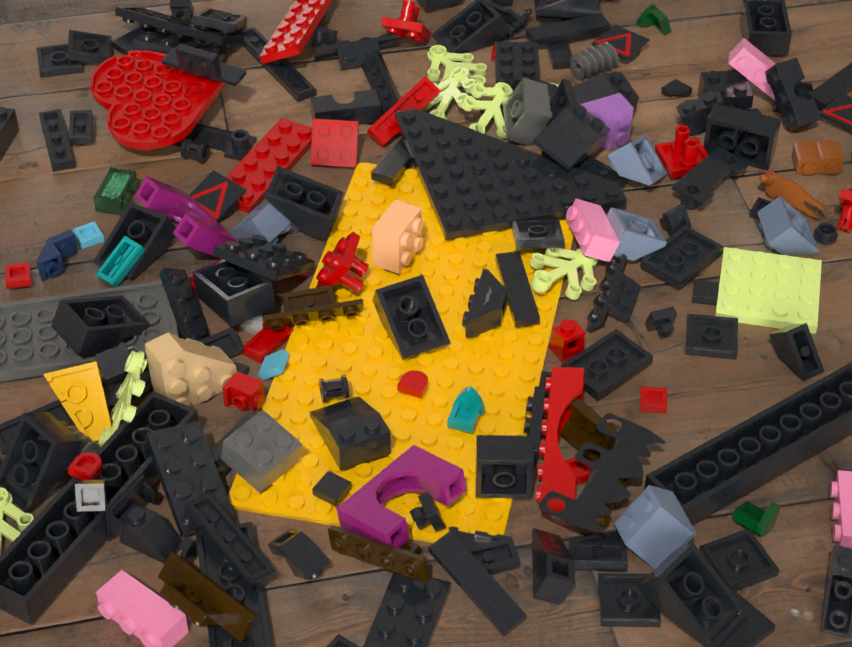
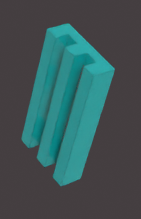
(123, 263)

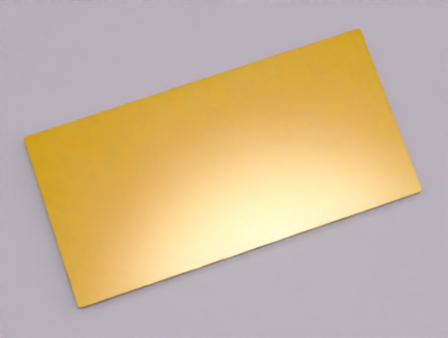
(498, 364)

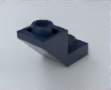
(51, 256)

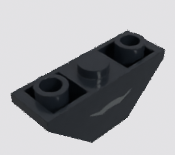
(485, 306)

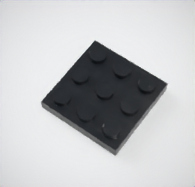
(264, 257)

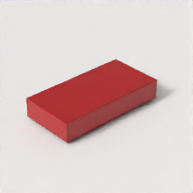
(266, 343)

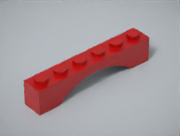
(564, 388)

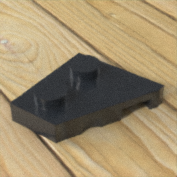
(599, 552)

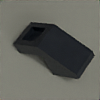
(300, 553)

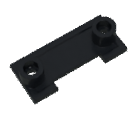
(234, 143)
(705, 175)

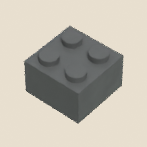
(527, 111)
(261, 451)

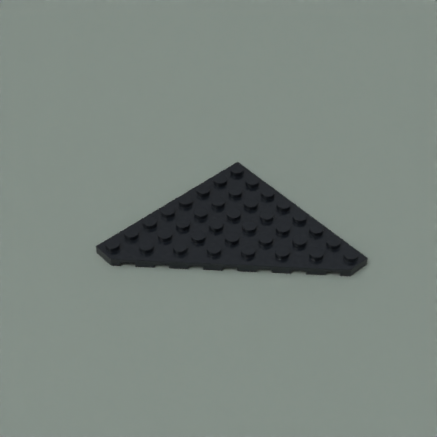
(487, 183)

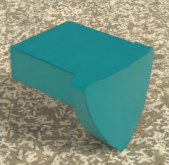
(466, 410)

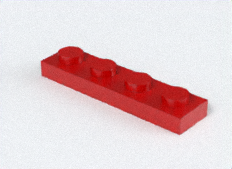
(417, 98)

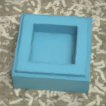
(88, 235)
(273, 364)

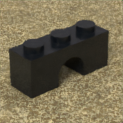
(364, 108)
(795, 112)

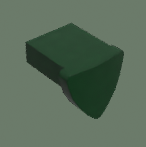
(654, 17)
(757, 518)

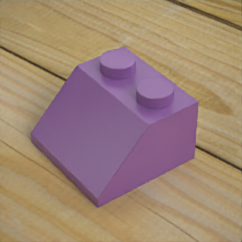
(617, 116)

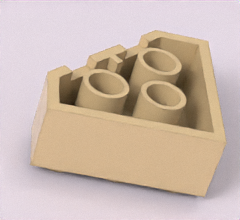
(187, 369)

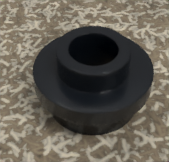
(825, 233)

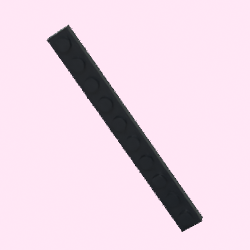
(226, 340)

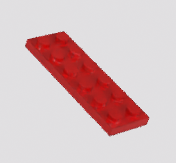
(294, 29)
(279, 147)

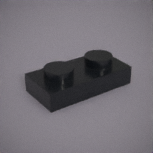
(81, 127)

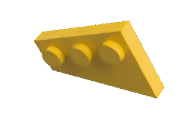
(82, 397)

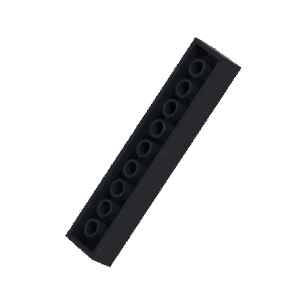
(760, 447)
(64, 539)

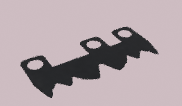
(604, 485)

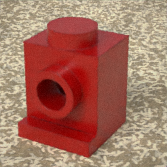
(567, 333)
(244, 392)

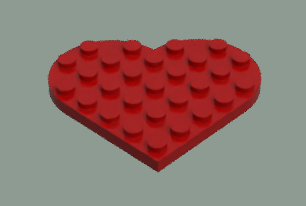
(149, 100)

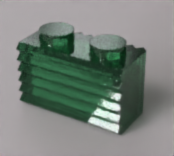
(116, 191)

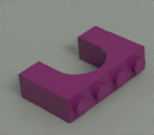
(195, 227)
(411, 472)

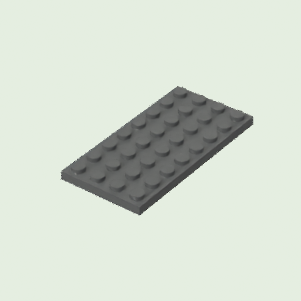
(34, 348)

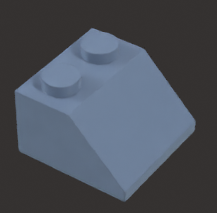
(638, 161)
(262, 221)
(786, 229)
(636, 234)
(655, 525)

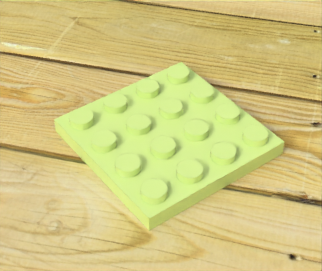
(769, 289)

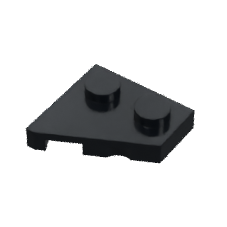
(493, 551)

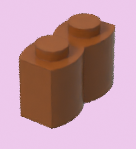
(818, 157)

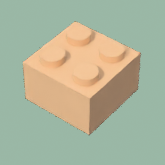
(397, 236)

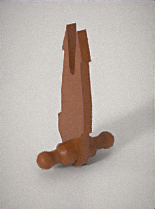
(790, 191)

